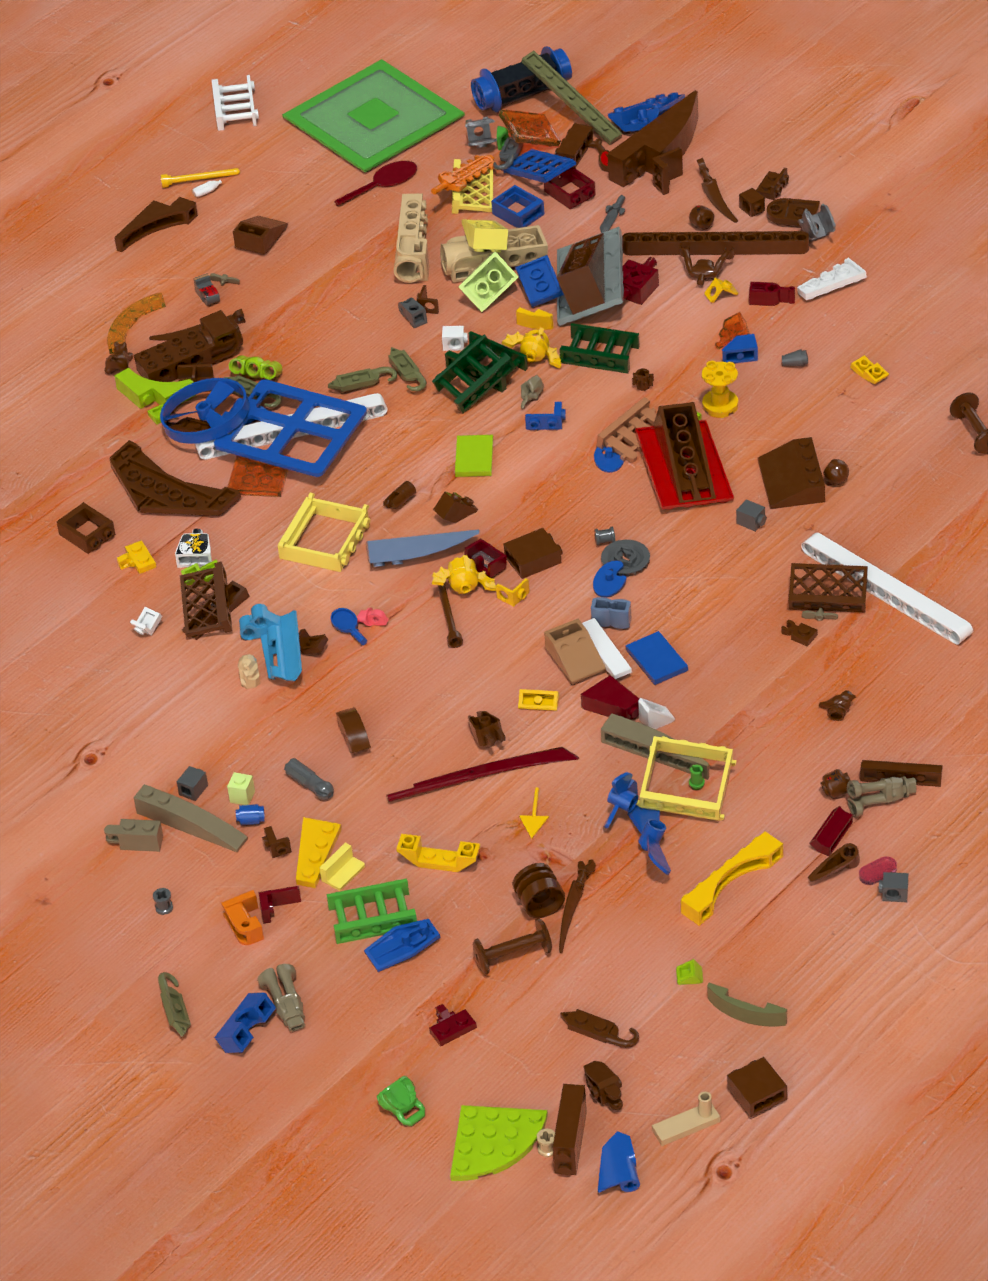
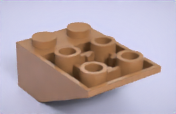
(573, 651)

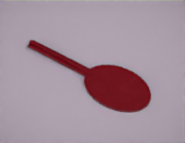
(388, 175)

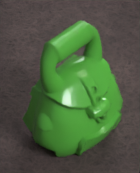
(400, 1099)

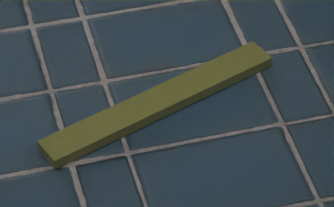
(571, 97)

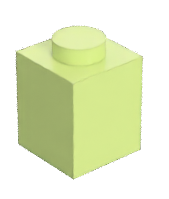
(241, 788)

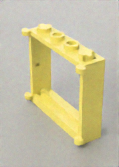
(310, 506)
(684, 805)

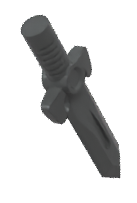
(611, 216)

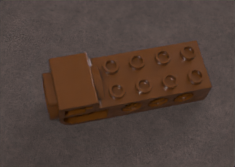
(211, 342)

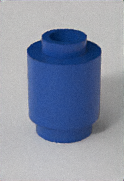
(250, 814)

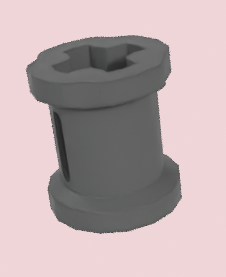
(605, 535)
(162, 898)

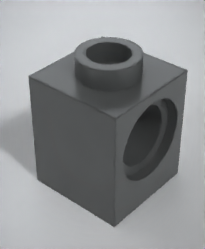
(894, 887)

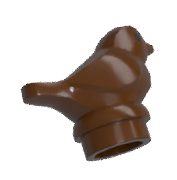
(838, 705)

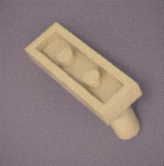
(688, 1121)

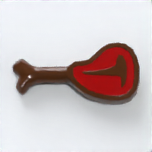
(603, 156)

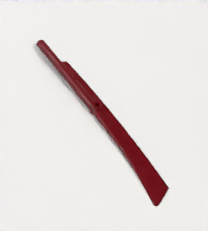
(541, 757)

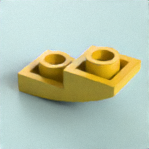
(534, 319)
(867, 370)

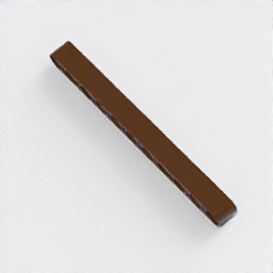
(714, 242)

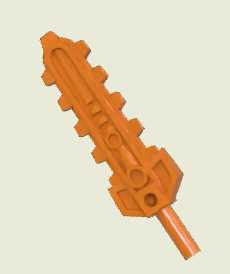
(457, 180)

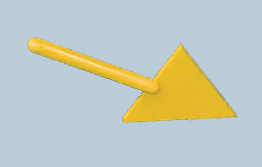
(533, 823)

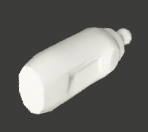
(205, 188)

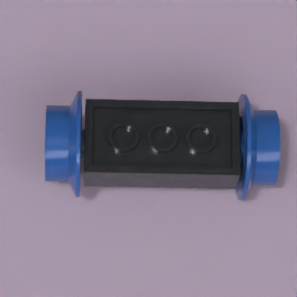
(516, 81)

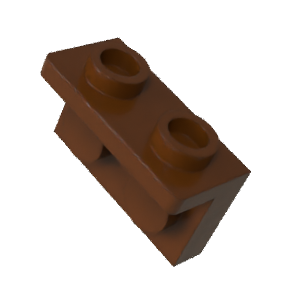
(773, 184)

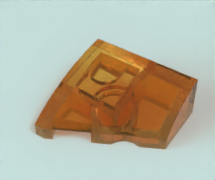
(732, 327)

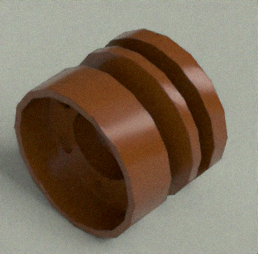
(538, 890)

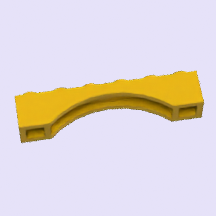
(759, 854)

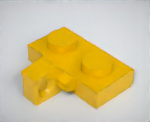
(137, 556)

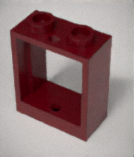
(585, 191)

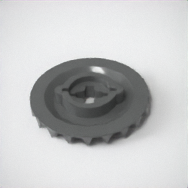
(633, 550)

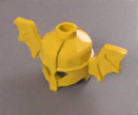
(534, 346)
(463, 576)

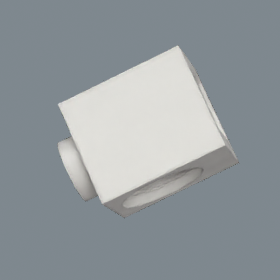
(453, 338)

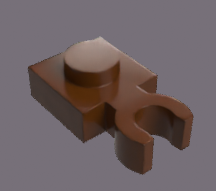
(802, 634)

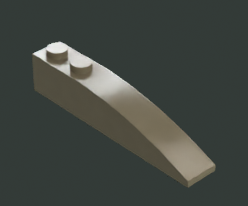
(638, 738)
(187, 818)

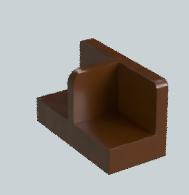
(195, 372)

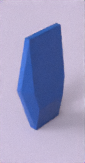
(401, 943)

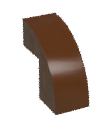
(354, 729)

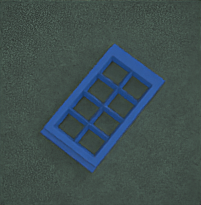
(565, 164)

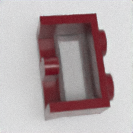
(486, 557)

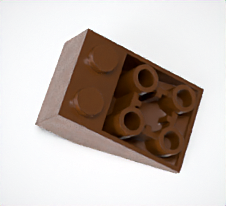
(257, 233)

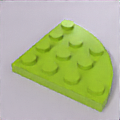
(493, 1139)

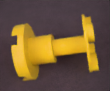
(720, 399)

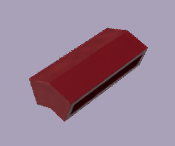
(832, 831)

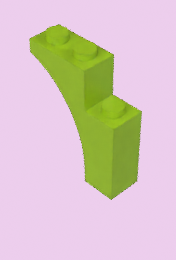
(146, 391)

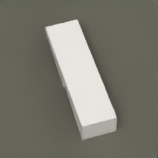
(611, 657)

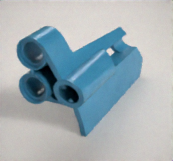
(277, 636)

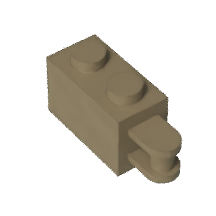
(136, 835)

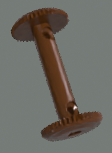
(965, 406)
(541, 936)

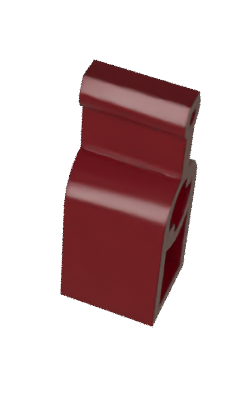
(770, 294)

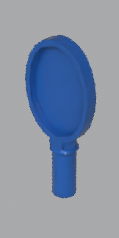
(346, 622)

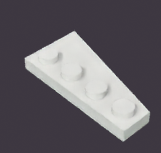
(836, 278)

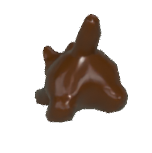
(118, 359)

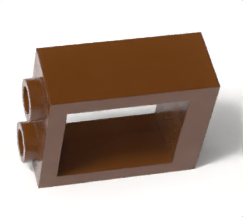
(77, 517)

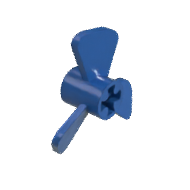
(622, 795)

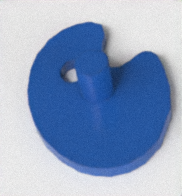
(609, 461)
(606, 581)

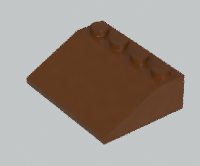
(792, 474)

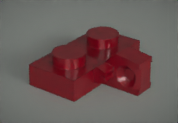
(451, 1025)

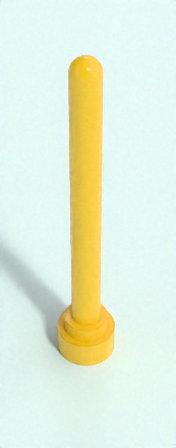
(167, 180)

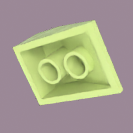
(488, 281)

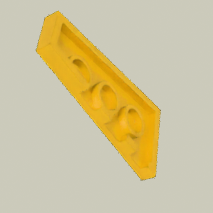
(315, 849)

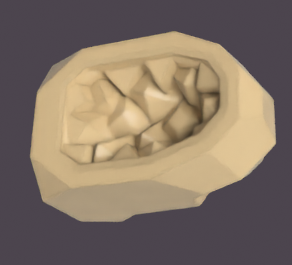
(248, 671)

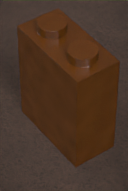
(533, 553)

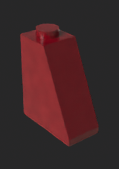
(610, 698)

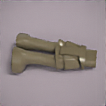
(890, 791)
(288, 1006)

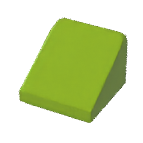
(689, 973)

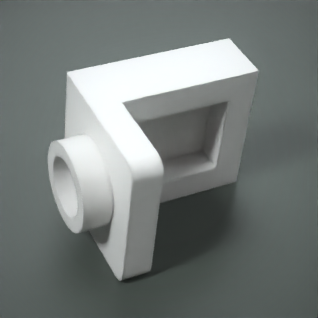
(147, 621)

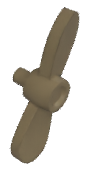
(224, 278)
(819, 615)

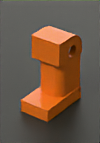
(239, 919)

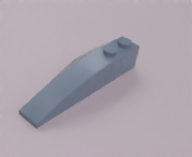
(413, 547)

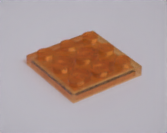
(529, 128)
(257, 478)

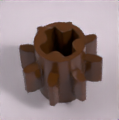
(642, 379)

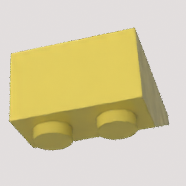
(485, 235)

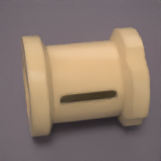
(545, 1139)

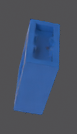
(533, 207)

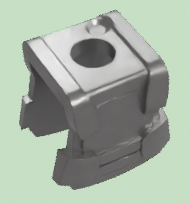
(485, 138)
(822, 219)

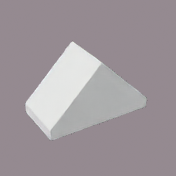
(653, 714)

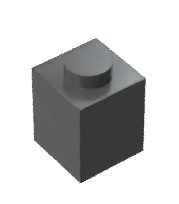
(750, 515)
(192, 783)

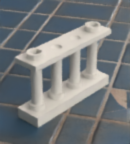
(220, 108)

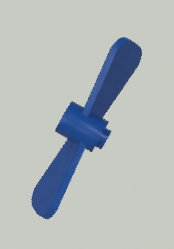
(651, 834)

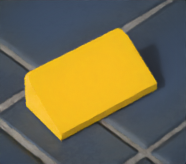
(538, 700)

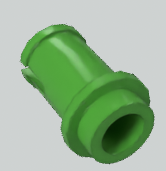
(696, 780)

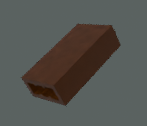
(569, 1129)

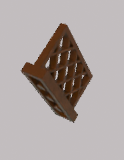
(222, 601)
(828, 602)

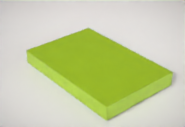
(474, 455)

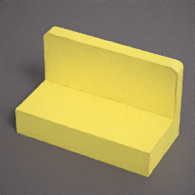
(341, 868)

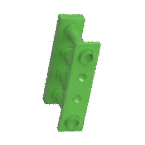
(371, 926)

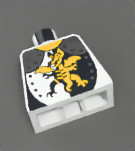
(193, 549)

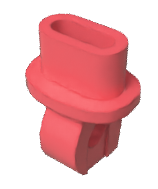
(372, 617)

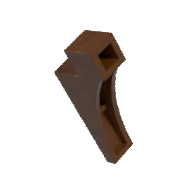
(155, 218)

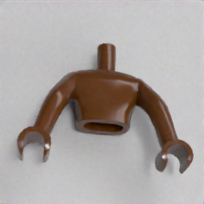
(704, 268)

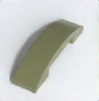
(769, 1016)

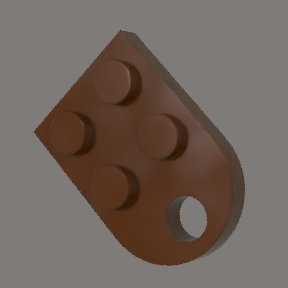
(790, 210)

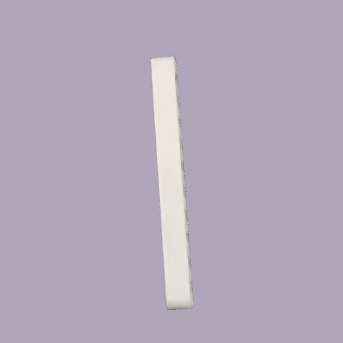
(264, 433)
(891, 590)

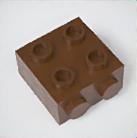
(757, 1086)

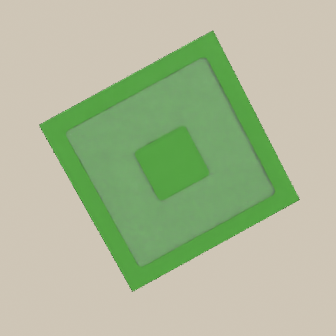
(373, 115)

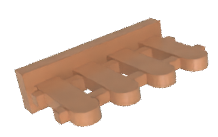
(624, 429)

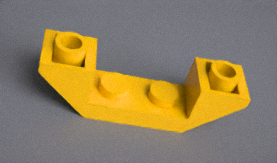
(411, 848)

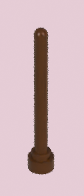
(454, 637)

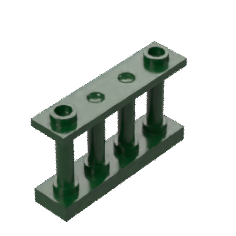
(518, 359)
(598, 359)
(480, 386)

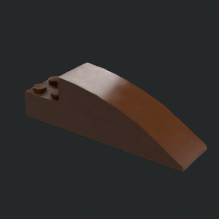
(666, 132)

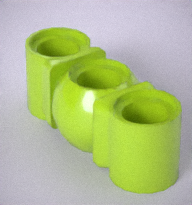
(263, 367)

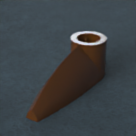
(836, 862)

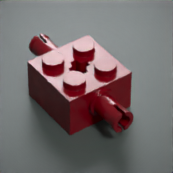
(639, 280)

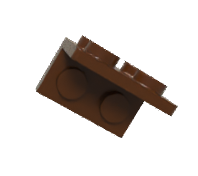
(665, 168)

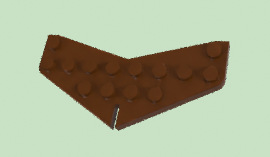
(162, 493)

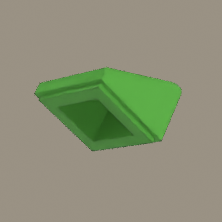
(502, 134)

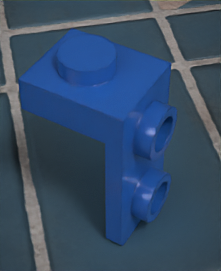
(546, 421)

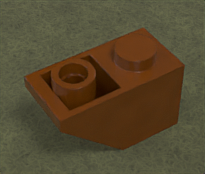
(454, 507)

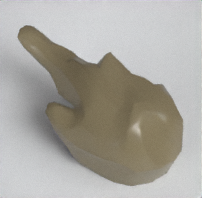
(531, 389)

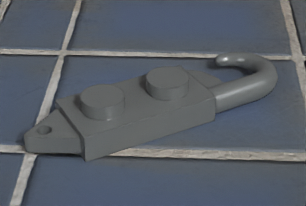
(508, 153)

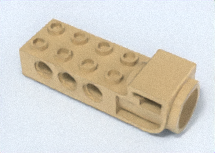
(411, 242)
(522, 247)

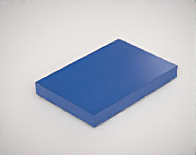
(539, 281)
(656, 658)

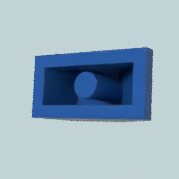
(741, 349)

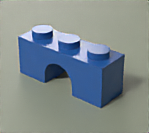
(235, 1033)

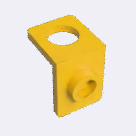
(720, 286)
(514, 595)

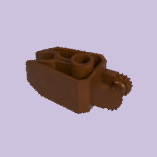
(486, 729)
(603, 1084)

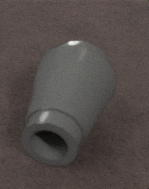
(795, 358)

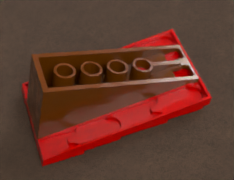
(683, 459)

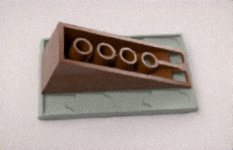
(590, 276)

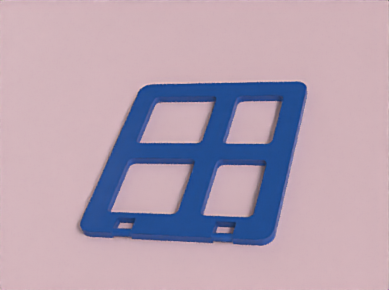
(294, 424)

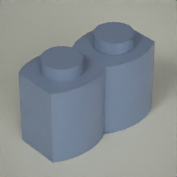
(611, 612)

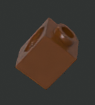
(751, 202)

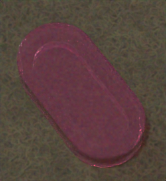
(873, 872)

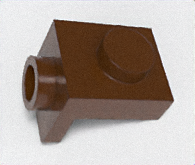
(311, 644)
(276, 847)

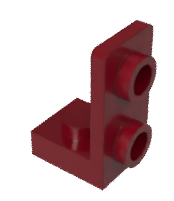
(277, 897)

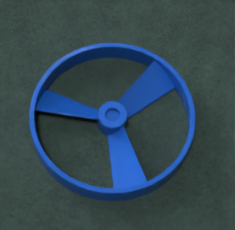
(219, 425)

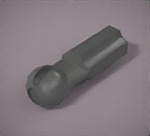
(308, 778)

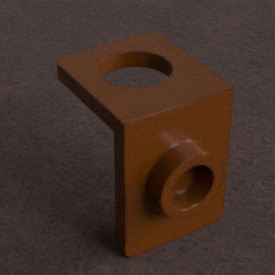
(422, 299)

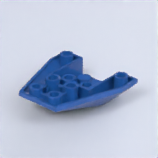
(639, 115)

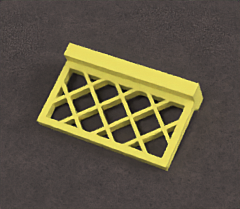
(460, 197)

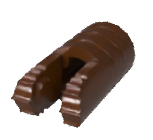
(400, 495)

